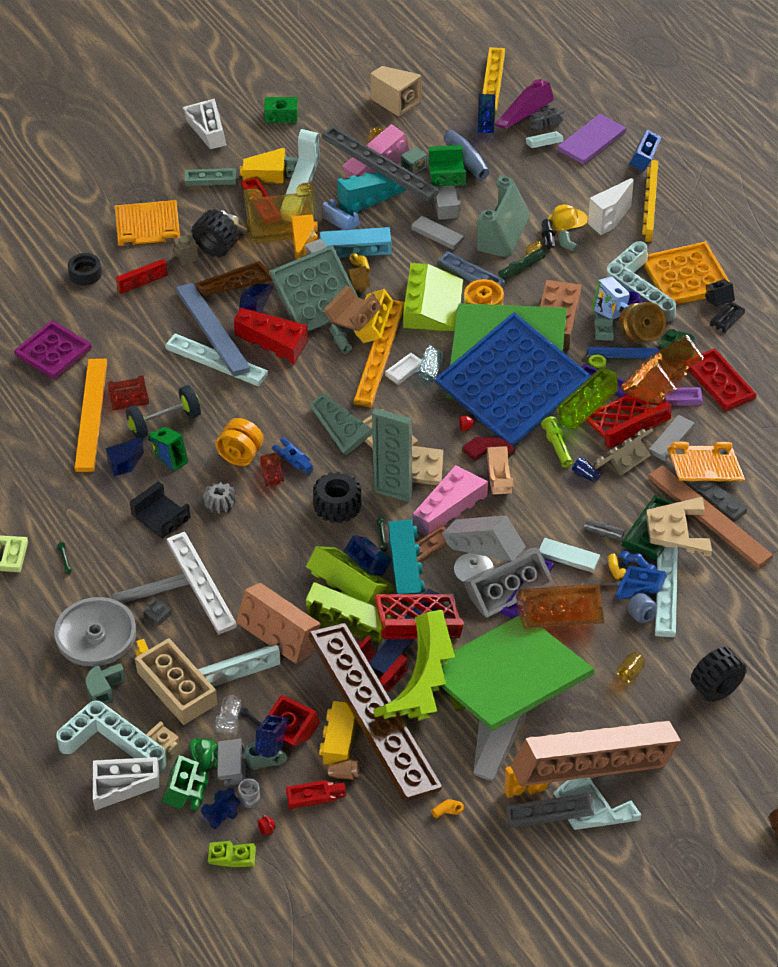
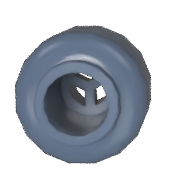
(642, 608)

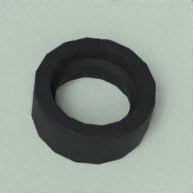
(84, 278)

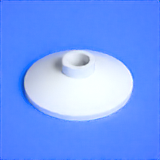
(471, 565)

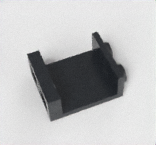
(159, 511)

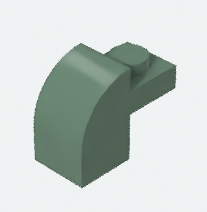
(100, 682)

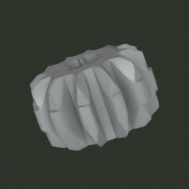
(219, 497)

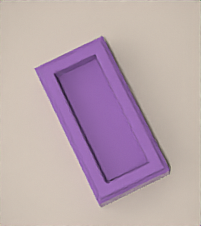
(685, 397)

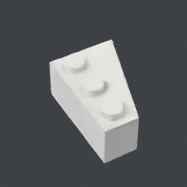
(206, 122)
(123, 779)

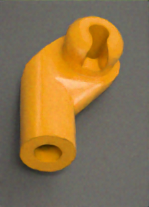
(448, 806)

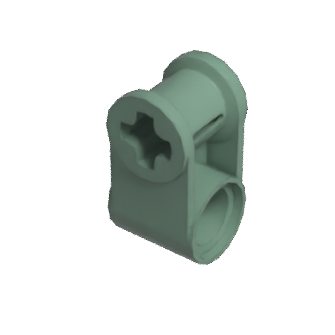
(257, 761)

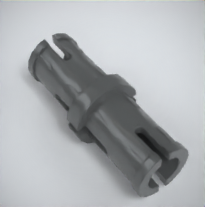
(592, 526)

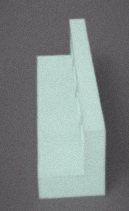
(241, 665)

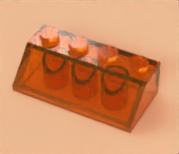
(560, 606)

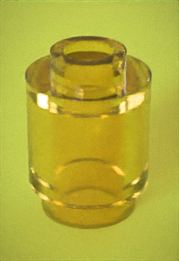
(631, 667)

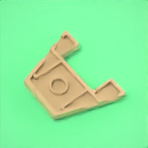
(669, 527)

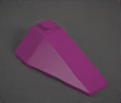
(529, 101)

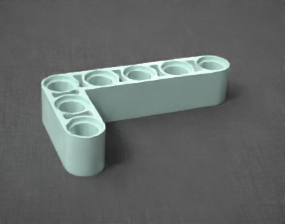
(308, 160)
(623, 270)
(99, 717)

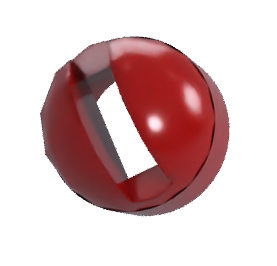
(465, 423)

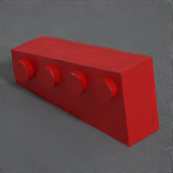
(272, 333)

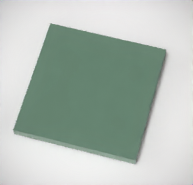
(310, 286)

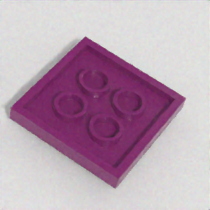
(53, 349)

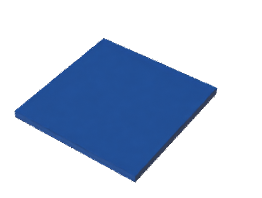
(512, 379)

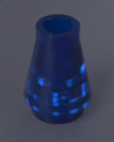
(586, 470)

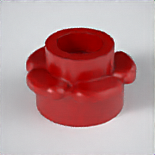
(266, 825)

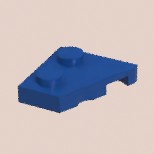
(640, 580)

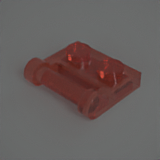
(128, 397)

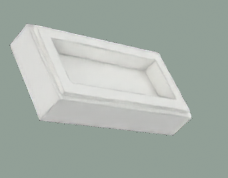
(403, 368)

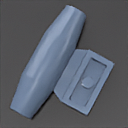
(471, 158)

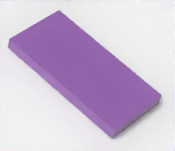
(591, 139)

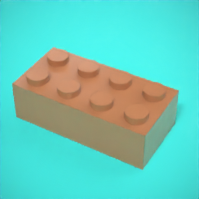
(563, 296)
(277, 622)

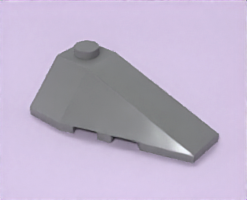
(494, 746)

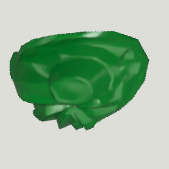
(205, 752)

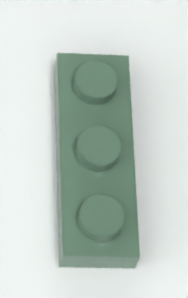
(210, 177)

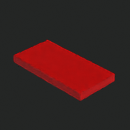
(722, 381)

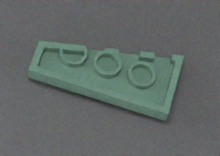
(341, 424)

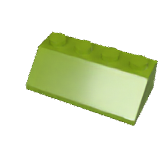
(346, 575)

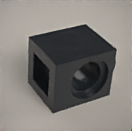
(720, 292)

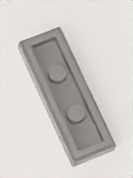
(437, 232)
(675, 432)

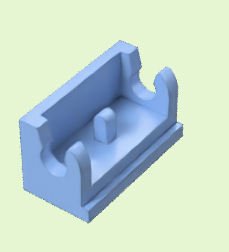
(339, 217)

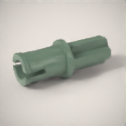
(340, 338)

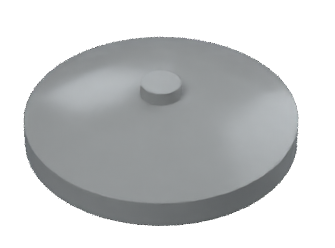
(95, 631)

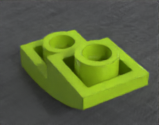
(231, 855)

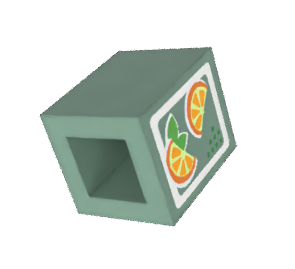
(414, 160)

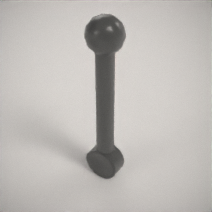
(616, 584)

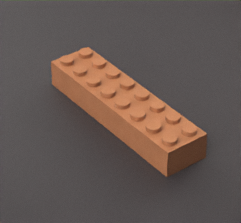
(594, 753)

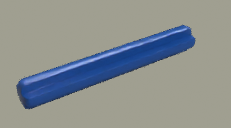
(621, 352)

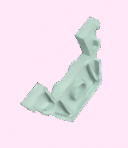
(602, 811)

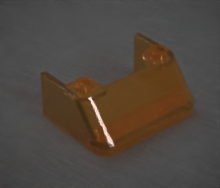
(654, 376)

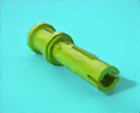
(555, 435)

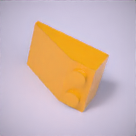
(303, 233)

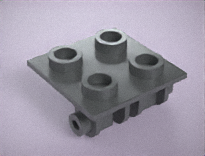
(545, 116)

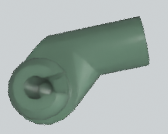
(564, 239)

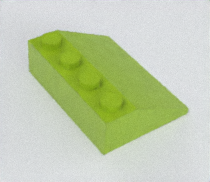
(431, 298)

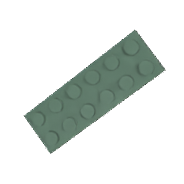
(392, 454)

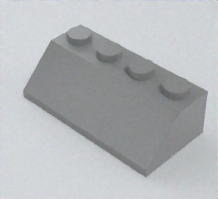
(496, 585)

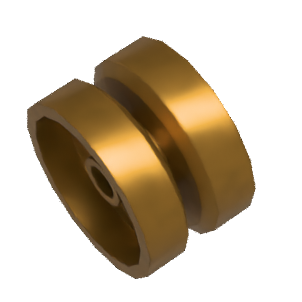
(642, 322)

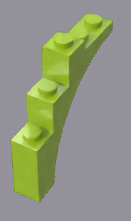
(428, 676)

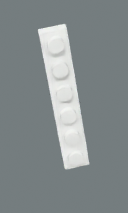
(201, 583)

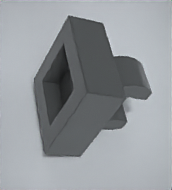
(157, 612)

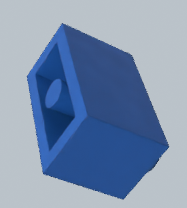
(645, 150)

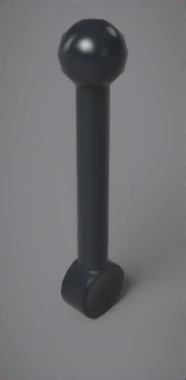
(245, 713)

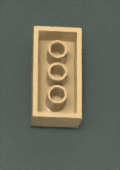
(176, 681)

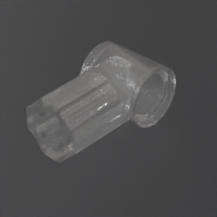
(228, 720)

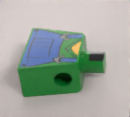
(169, 448)

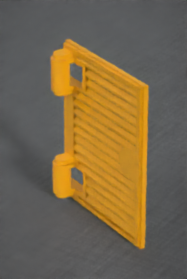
(147, 222)
(705, 462)

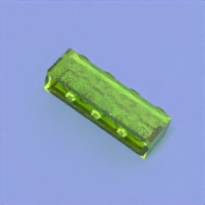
(587, 398)

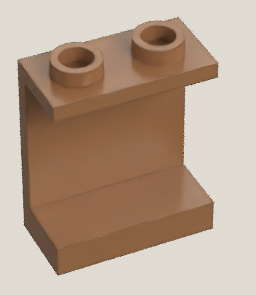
(351, 311)

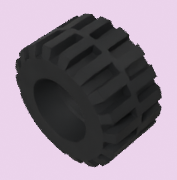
(215, 233)
(337, 486)
(718, 674)

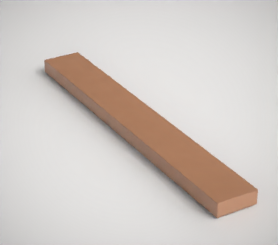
(713, 518)

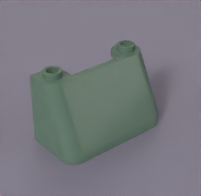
(501, 229)

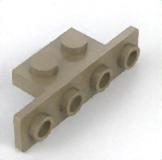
(629, 455)

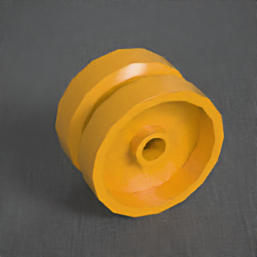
(484, 292)
(239, 442)

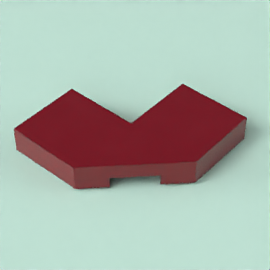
(477, 447)

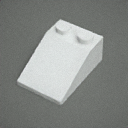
(610, 206)

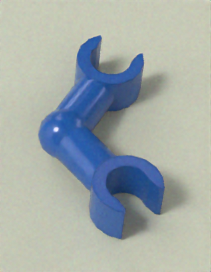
(635, 558)

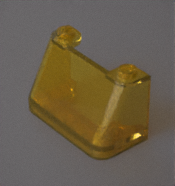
(271, 217)

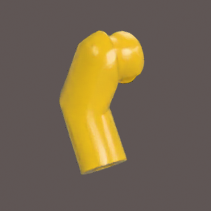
(359, 260)
(614, 567)

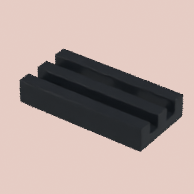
(725, 327)

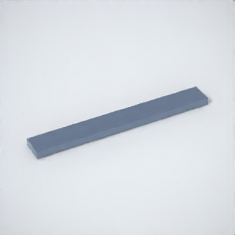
(213, 329)

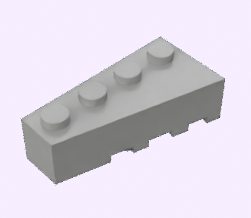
(485, 537)

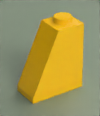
(267, 167)

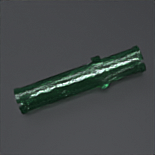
(516, 267)

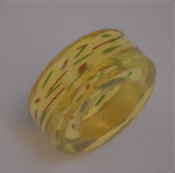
(533, 247)

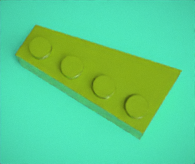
(335, 608)

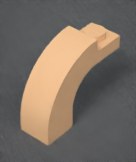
(499, 470)

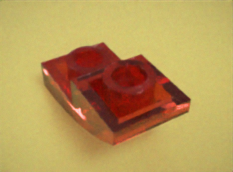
(272, 469)

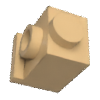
(165, 738)

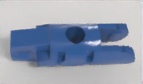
(293, 456)

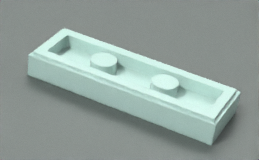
(569, 555)

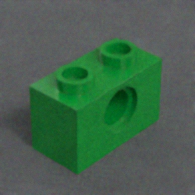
(281, 110)

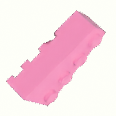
(389, 143)
(447, 501)

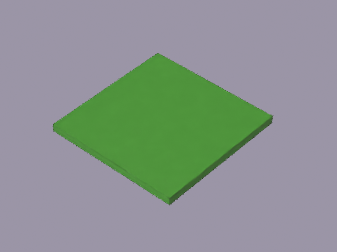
(478, 320)
(511, 672)

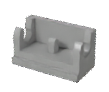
(231, 761)

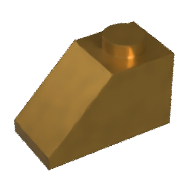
(358, 278)

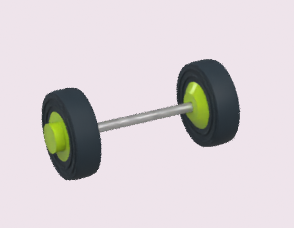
(189, 402)

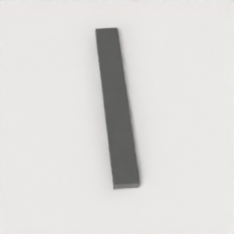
(380, 163)

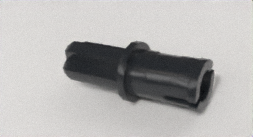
(548, 233)

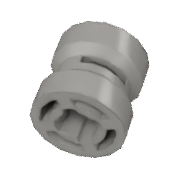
(249, 793)

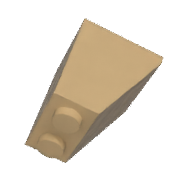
(396, 89)

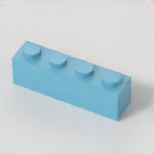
(360, 241)

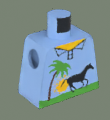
(610, 298)

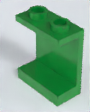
(446, 165)

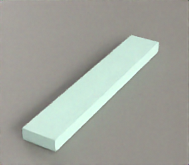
(209, 357)
(666, 599)

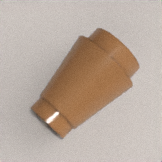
(345, 770)

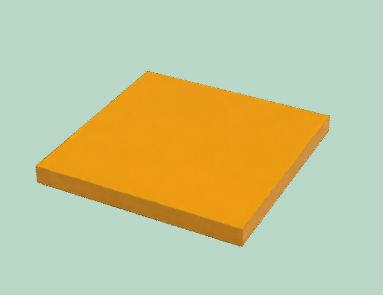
(684, 271)

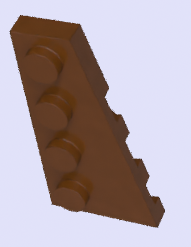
(238, 278)

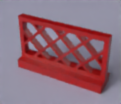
(621, 432)
(406, 628)

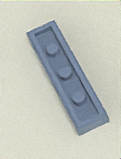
(466, 269)

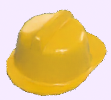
(567, 217)

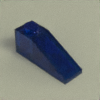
(256, 297)

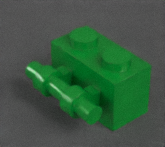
(180, 782)

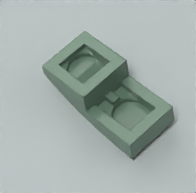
(603, 327)

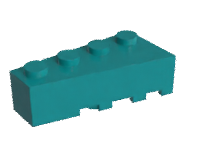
(365, 191)
(405, 557)

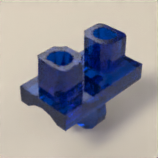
(223, 807)

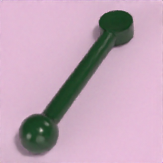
(61, 546)
(384, 547)

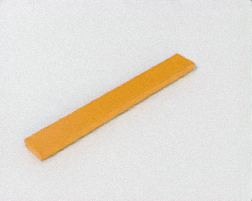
(378, 358)
(91, 415)

